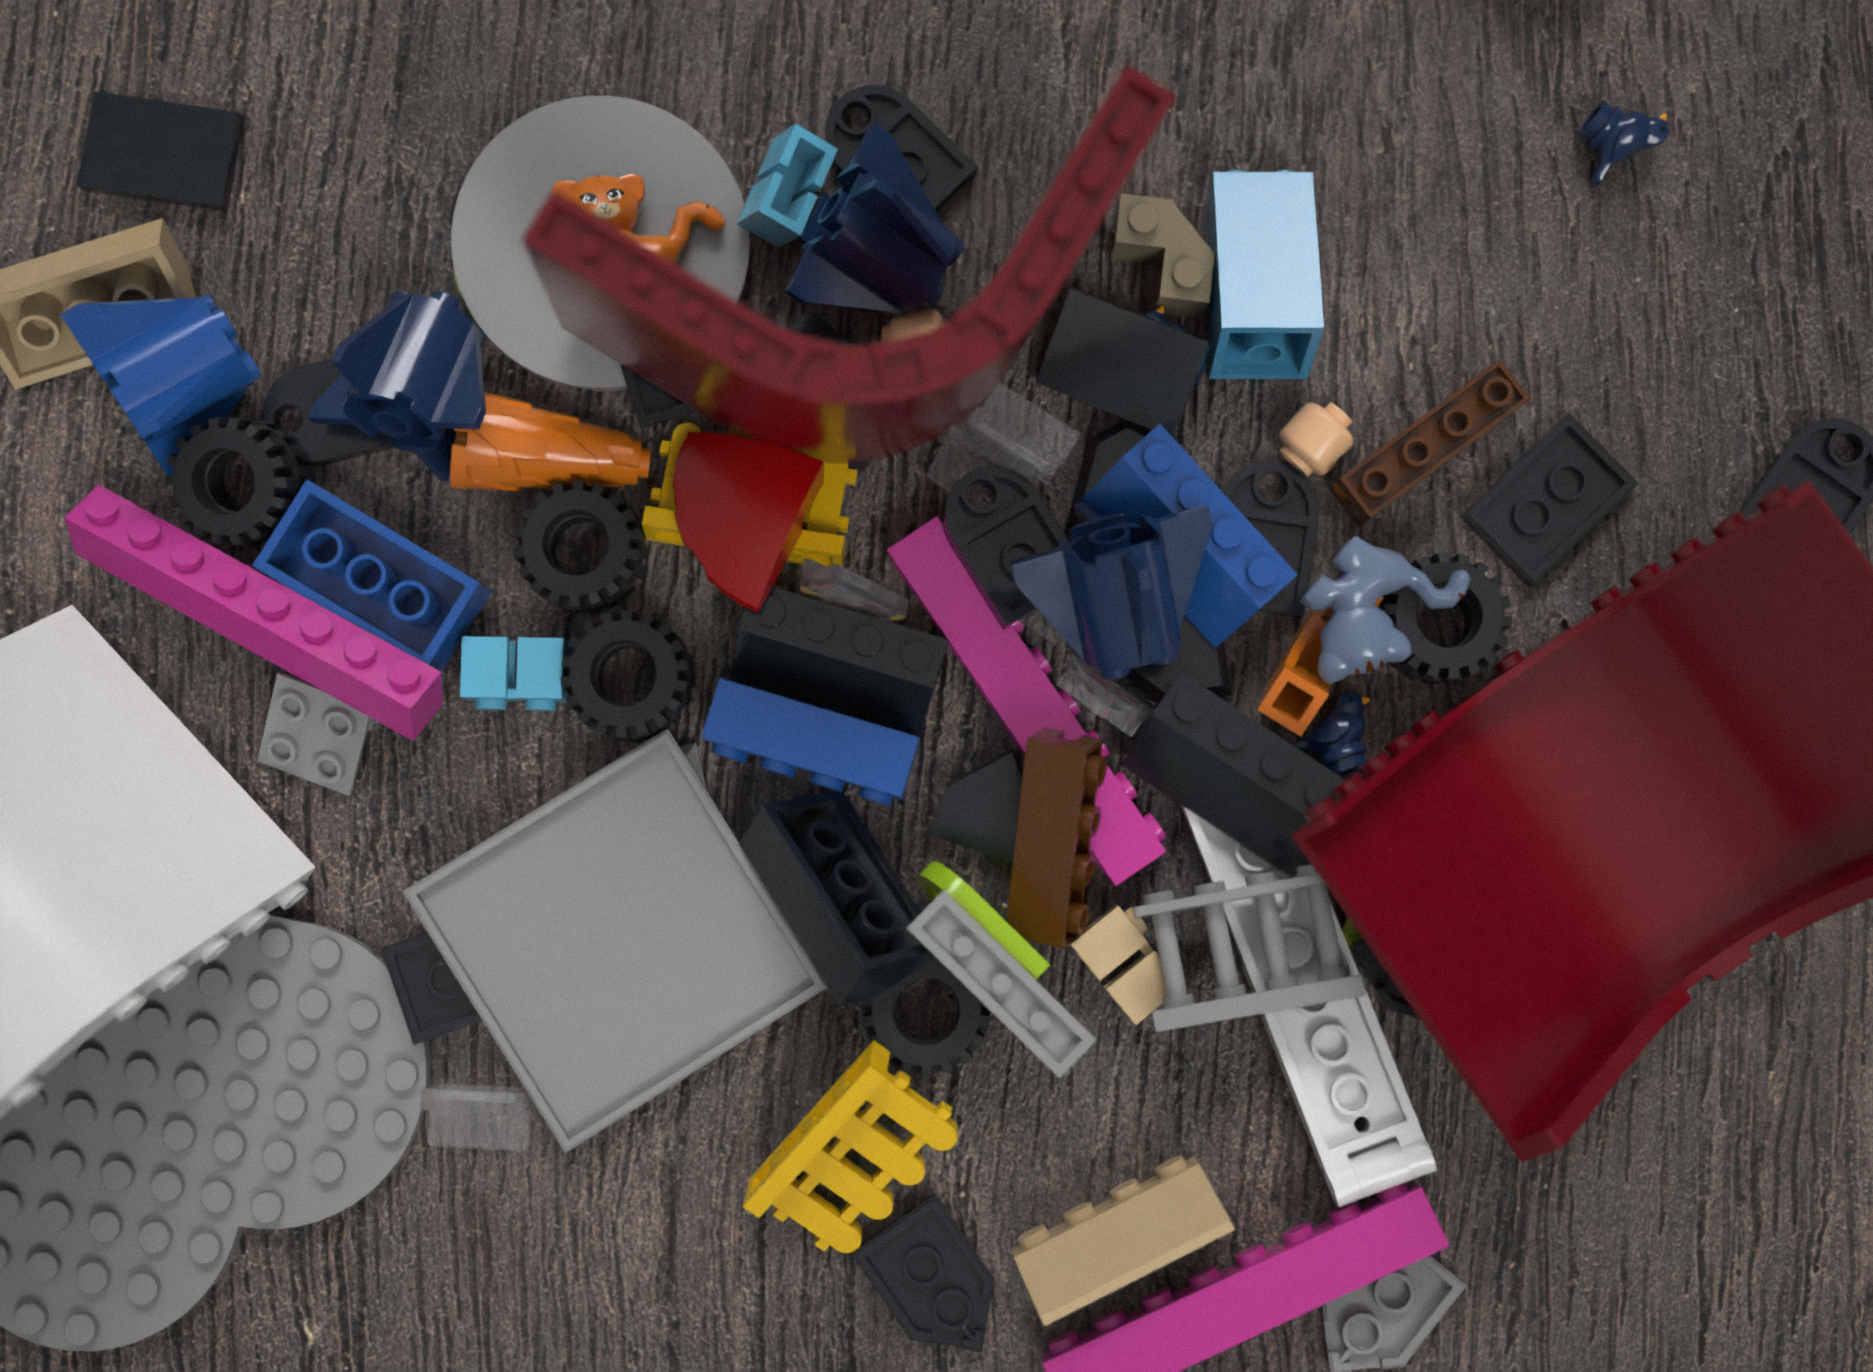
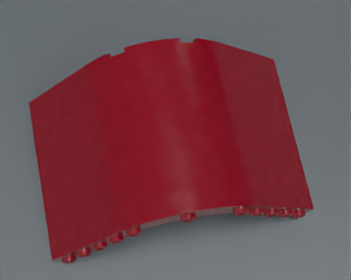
(809, 391)
(1621, 813)

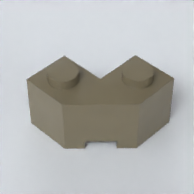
(1159, 234)

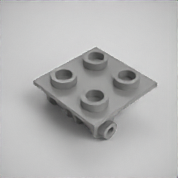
(313, 735)

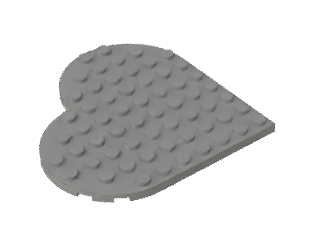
(217, 1107)

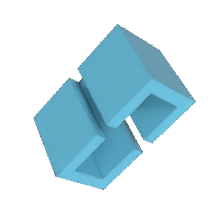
(791, 169)
(513, 671)

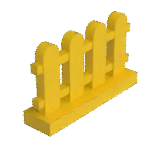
(822, 521)
(840, 1116)

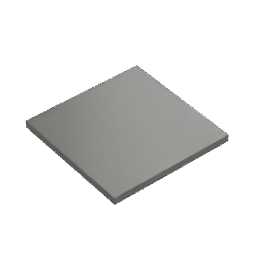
(615, 940)

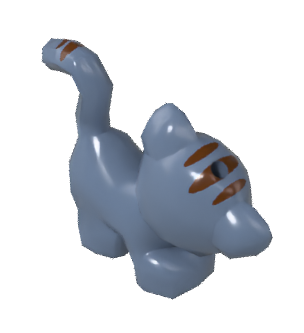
(1358, 633)

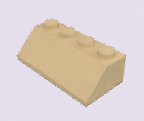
(113, 268)
(1120, 1238)

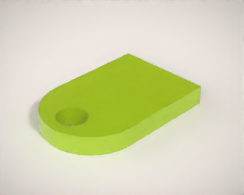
(937, 877)

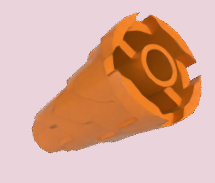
(541, 449)

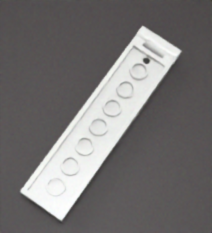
(1326, 1050)

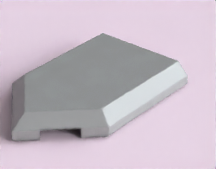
(1388, 1317)

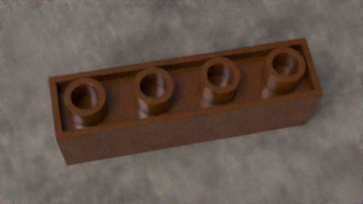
(1429, 443)
(1055, 837)

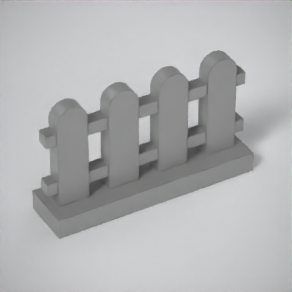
(1001, 984)

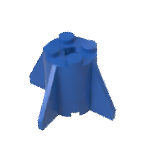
(165, 363)

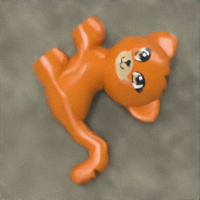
(618, 202)

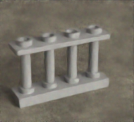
(1231, 998)

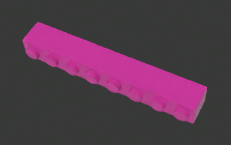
(255, 612)
(1018, 688)
(1259, 1289)

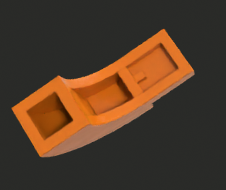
(1295, 687)

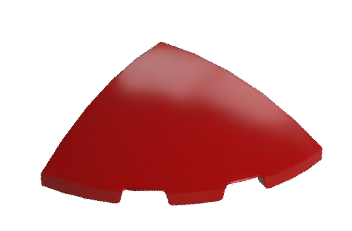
(742, 509)

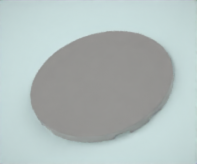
(571, 143)

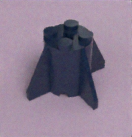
(874, 238)
(410, 377)
(1119, 585)

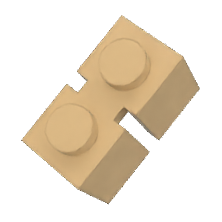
(1108, 944)

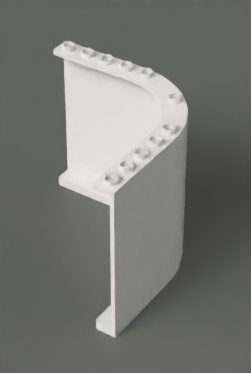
(114, 848)

